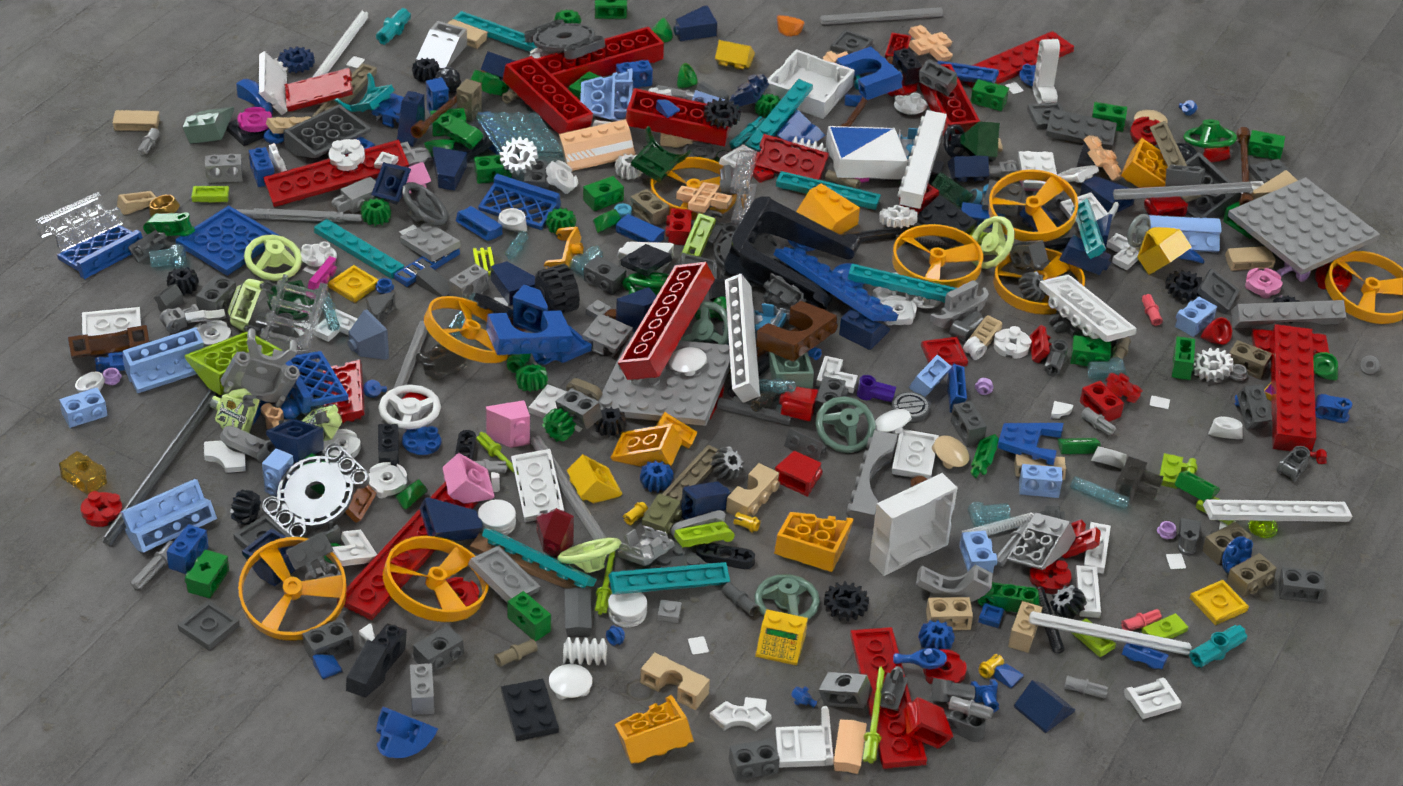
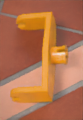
(572, 247)

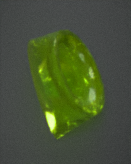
(1263, 529)

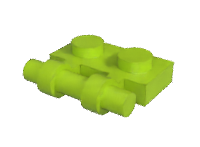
(1172, 466)

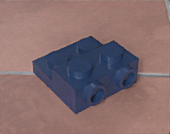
(750, 91)

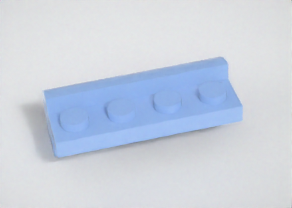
(1200, 232)
(161, 360)
(167, 515)

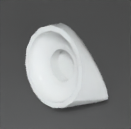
(513, 220)
(90, 381)
(1226, 428)
(1109, 457)

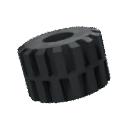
(558, 288)

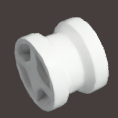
(975, 348)

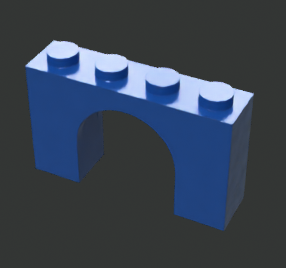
(884, 76)
(508, 340)

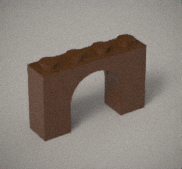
(816, 327)
(94, 345)

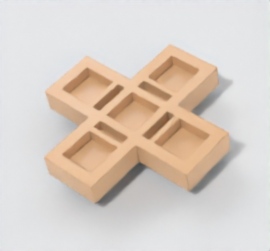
(927, 43)
(1103, 158)
(702, 198)

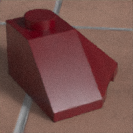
(555, 531)

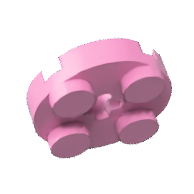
(1264, 282)

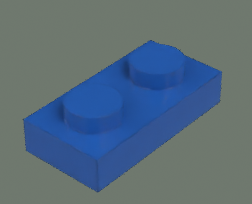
(1151, 657)

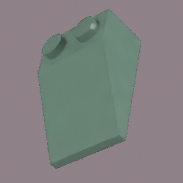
(207, 125)
(799, 370)

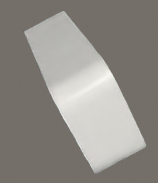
(1046, 71)

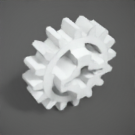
(510, 157)
(898, 216)
(1213, 365)

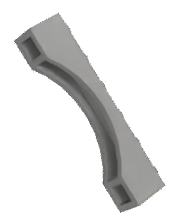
(1267, 313)
(864, 503)

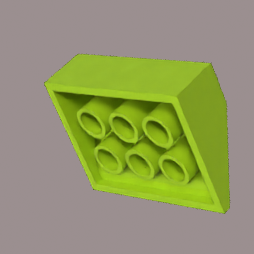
(213, 360)

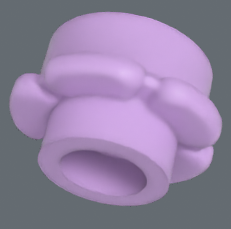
(111, 376)
(984, 386)
(1167, 530)

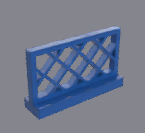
(525, 193)
(102, 257)
(303, 393)

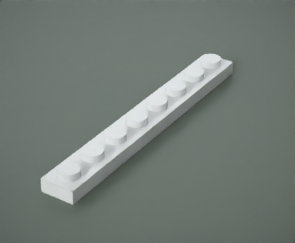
(1277, 510)

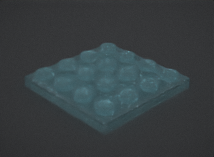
(505, 126)

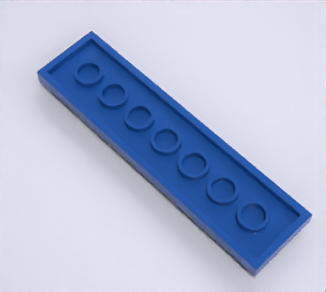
(836, 285)

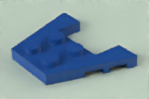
(1024, 438)

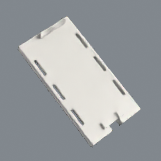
(271, 82)
(536, 483)

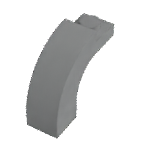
(972, 584)

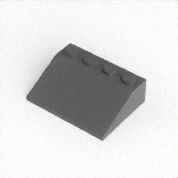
(318, 133)
(1214, 204)

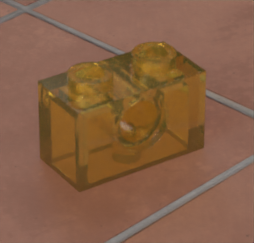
(83, 473)

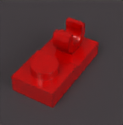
(1040, 344)

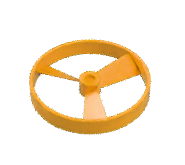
(701, 163)
(1054, 185)
(938, 257)
(1052, 270)
(1366, 308)
(469, 330)
(293, 588)
(451, 605)

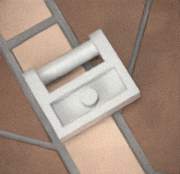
(1079, 174)
(1153, 703)

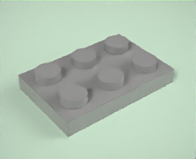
(430, 241)
(503, 573)

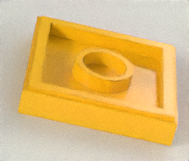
(353, 283)
(1219, 602)

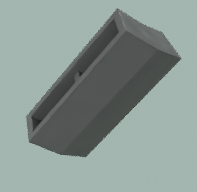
(578, 612)

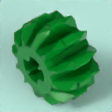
(568, 16)
(766, 104)
(376, 212)
(560, 219)
(531, 377)
(559, 424)

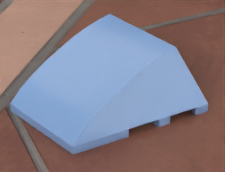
(609, 95)

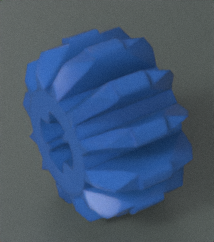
(656, 476)
(936, 635)

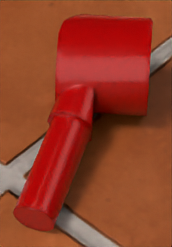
(1320, 456)

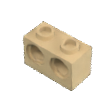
(954, 611)
(1022, 631)

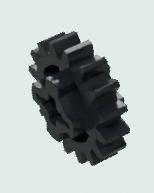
(722, 113)
(1183, 284)
(846, 601)

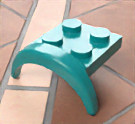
(372, 97)

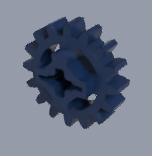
(297, 59)

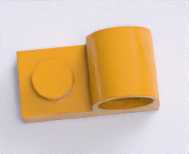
(685, 432)

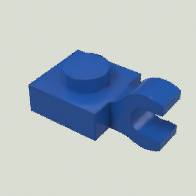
(114, 360)

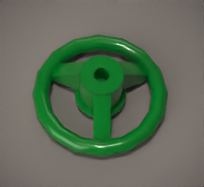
(1210, 133)
(654, 281)

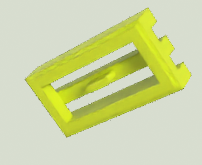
(482, 253)

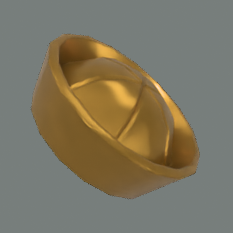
(163, 205)

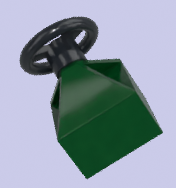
(977, 141)

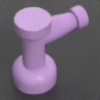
(1287, 268)

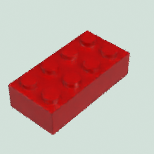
(897, 42)

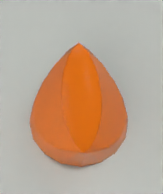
(789, 25)

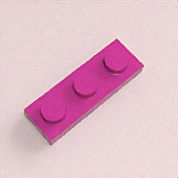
(323, 273)

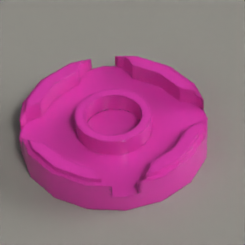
(253, 119)

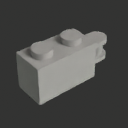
(354, 196)

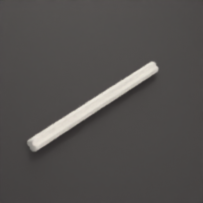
(342, 44)
(1109, 633)

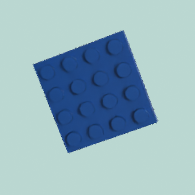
(223, 239)

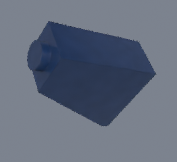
(696, 25)
(411, 113)
(449, 167)
(1103, 192)
(1076, 255)
(510, 279)
(703, 499)
(449, 520)

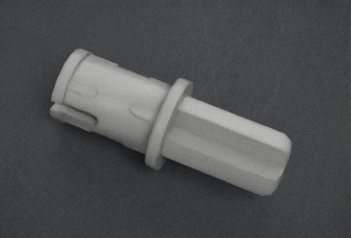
(149, 141)
(1098, 421)
(1084, 686)
(970, 708)

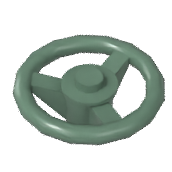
(703, 328)
(845, 423)
(786, 594)

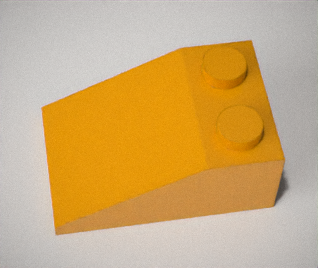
(648, 445)

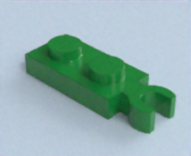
(984, 455)

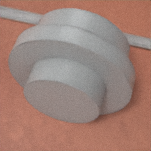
(1239, 372)

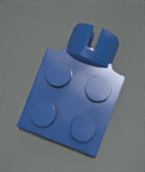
(578, 348)

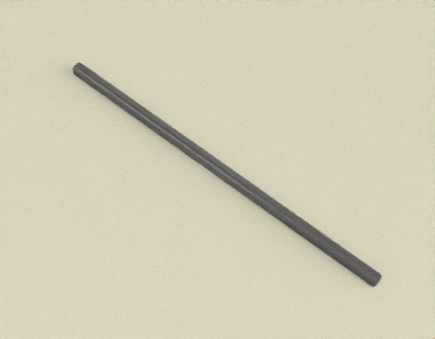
(162, 464)

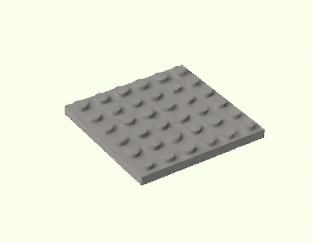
(1303, 225)
(681, 396)

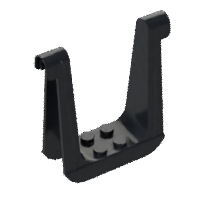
(776, 219)

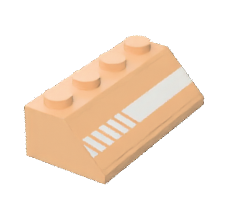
(596, 145)

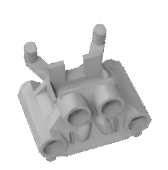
(261, 374)

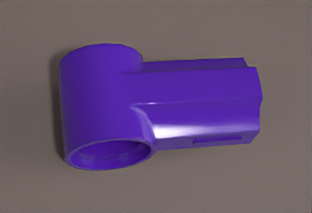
(869, 389)

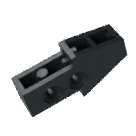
(376, 660)

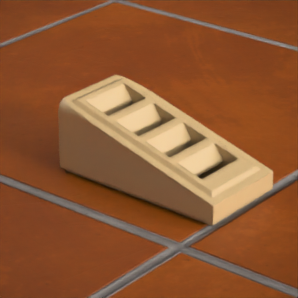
(134, 201)
(986, 330)

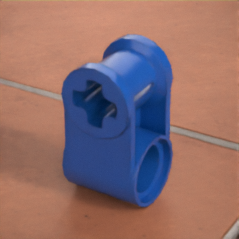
(1331, 407)

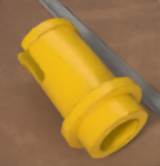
(635, 513)
(748, 522)
(987, 668)

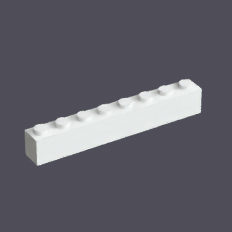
(922, 159)
(742, 338)

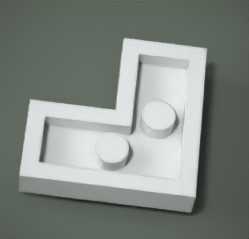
(1126, 254)
(346, 322)
(831, 368)
(356, 549)

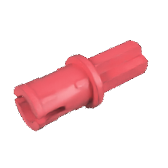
(1152, 310)
(1141, 620)

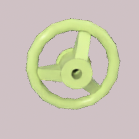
(994, 242)
(274, 256)
(591, 554)

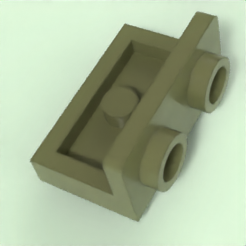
(663, 514)

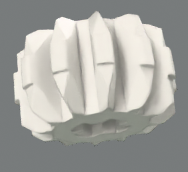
(624, 169)

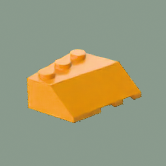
(1145, 166)
(829, 209)
(813, 539)
(654, 731)

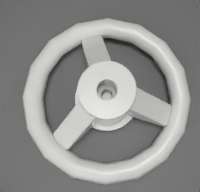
(410, 409)

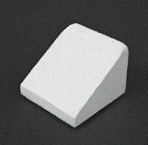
(366, 634)

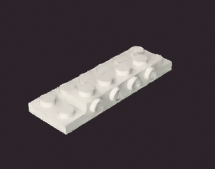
(1085, 309)

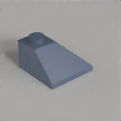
(369, 337)

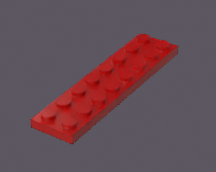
(1011, 61)
(325, 177)
(874, 650)

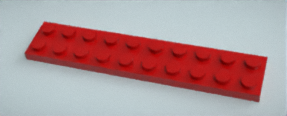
(367, 591)

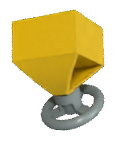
(1157, 244)

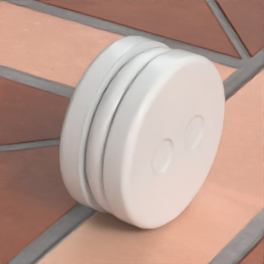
(498, 516)
(627, 609)

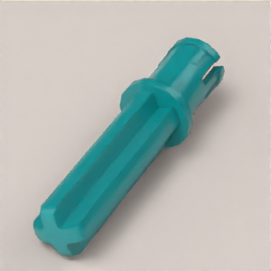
(746, 133)

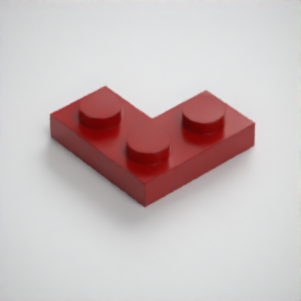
(1084, 539)

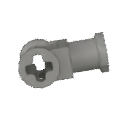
(1002, 169)
(176, 319)

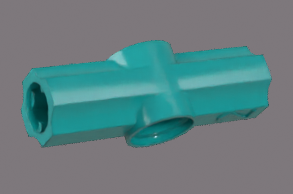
(393, 26)
(1218, 646)

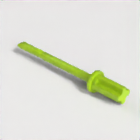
(493, 449)
(604, 592)
(872, 738)

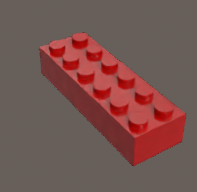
(547, 95)
(956, 105)
(686, 123)

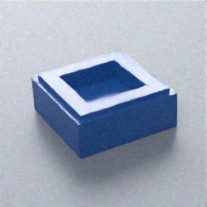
(991, 615)

